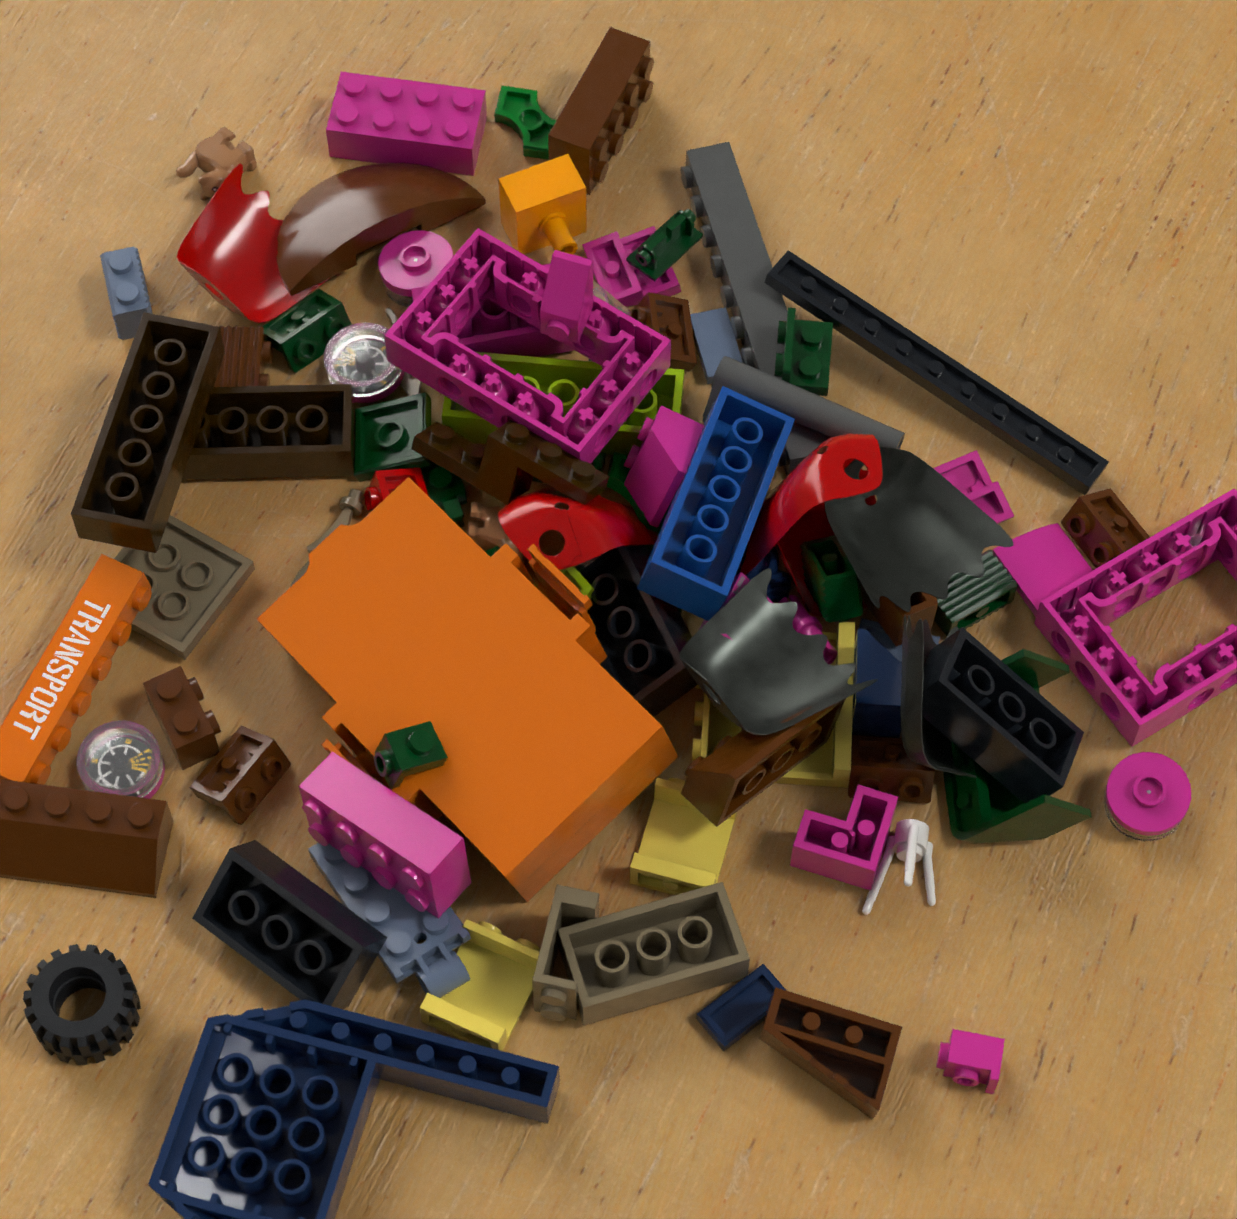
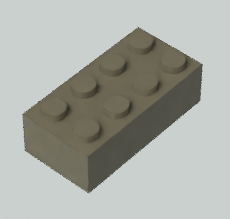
(653, 953)

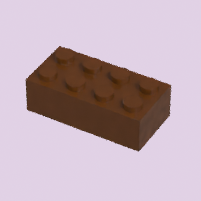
(603, 105)

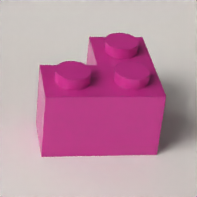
(847, 848)

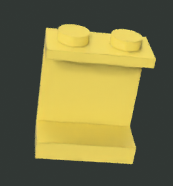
(679, 844)
(497, 993)

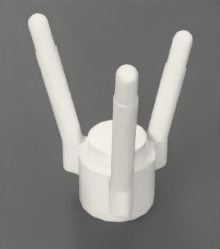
(911, 846)

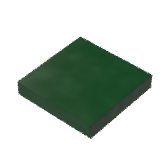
(387, 433)

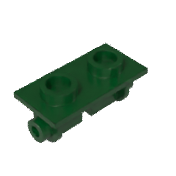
(666, 245)

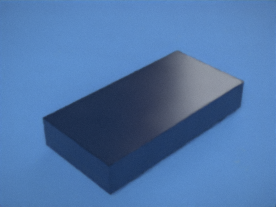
(739, 1008)

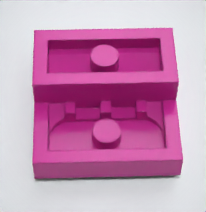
(619, 276)
(973, 480)
(1042, 563)

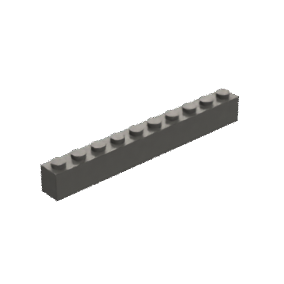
(742, 266)

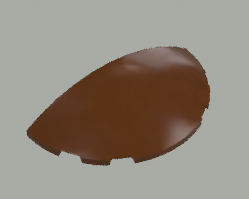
(362, 211)

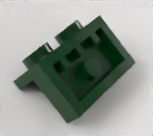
(307, 328)
(805, 353)

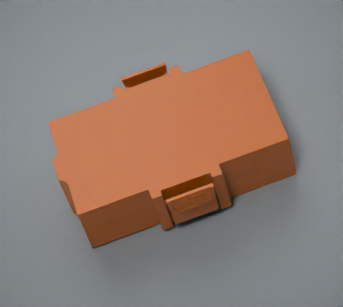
(424, 626)

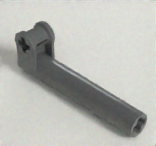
(803, 406)

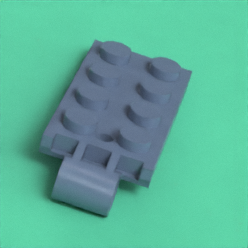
(388, 911)

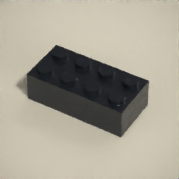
(637, 629)
(997, 718)
(288, 926)

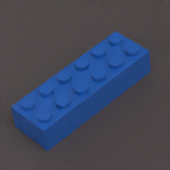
(716, 505)

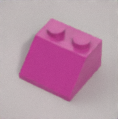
(660, 461)

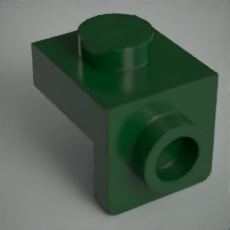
(408, 753)

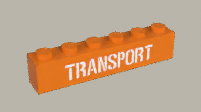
(70, 670)

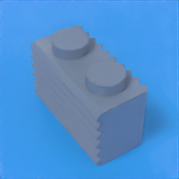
(126, 289)

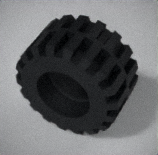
(64, 977)

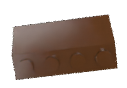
(751, 763)
(83, 838)

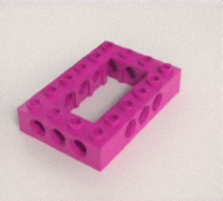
(484, 269)
(1079, 616)

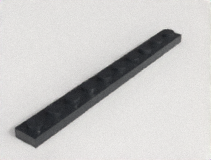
(937, 372)

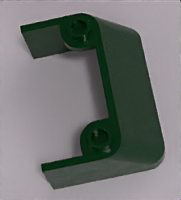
(983, 807)

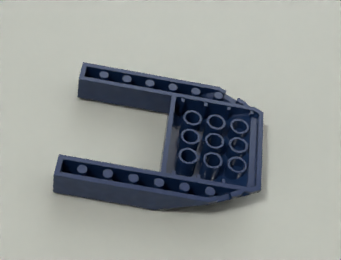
(286, 1097)

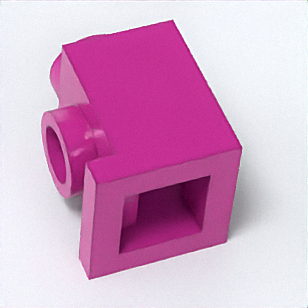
(971, 1059)

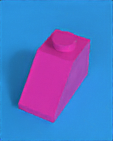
(567, 297)

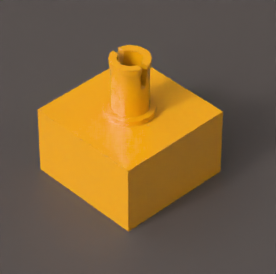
(544, 206)

